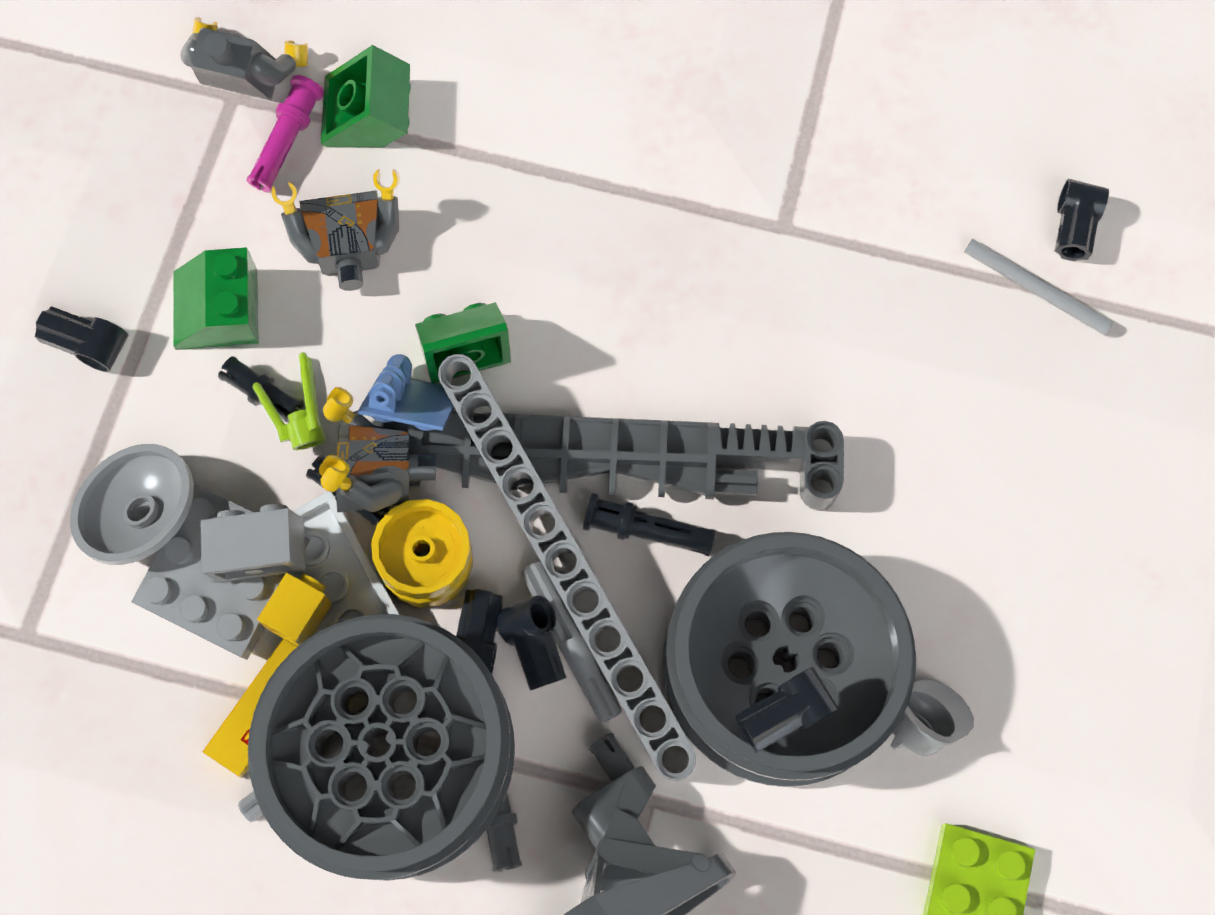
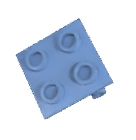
(406, 399)

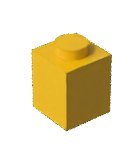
(295, 608)

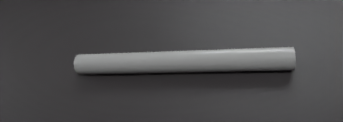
(1038, 287)

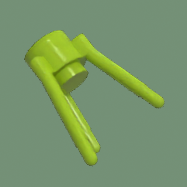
(304, 425)

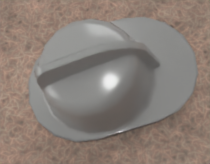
(932, 719)

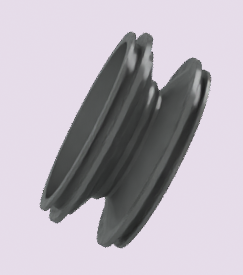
(848, 613)
(455, 787)

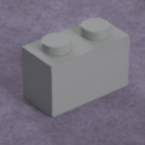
(252, 543)

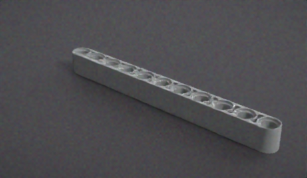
(558, 541)

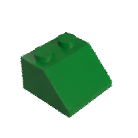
(366, 101)
(216, 300)
(474, 332)

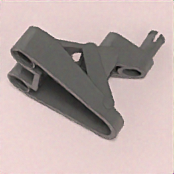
(625, 861)

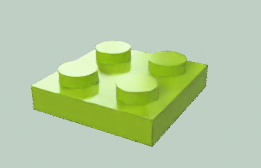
(978, 875)

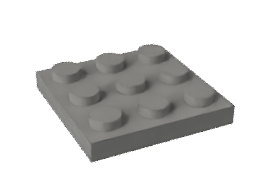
(208, 608)

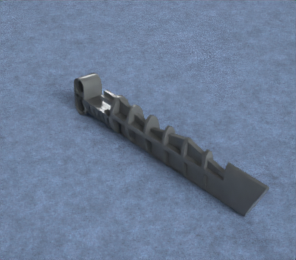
(652, 450)

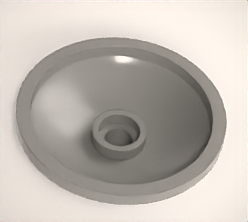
(132, 504)

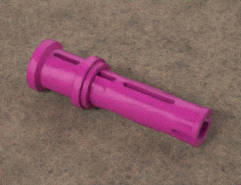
(291, 118)

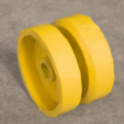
(418, 528)

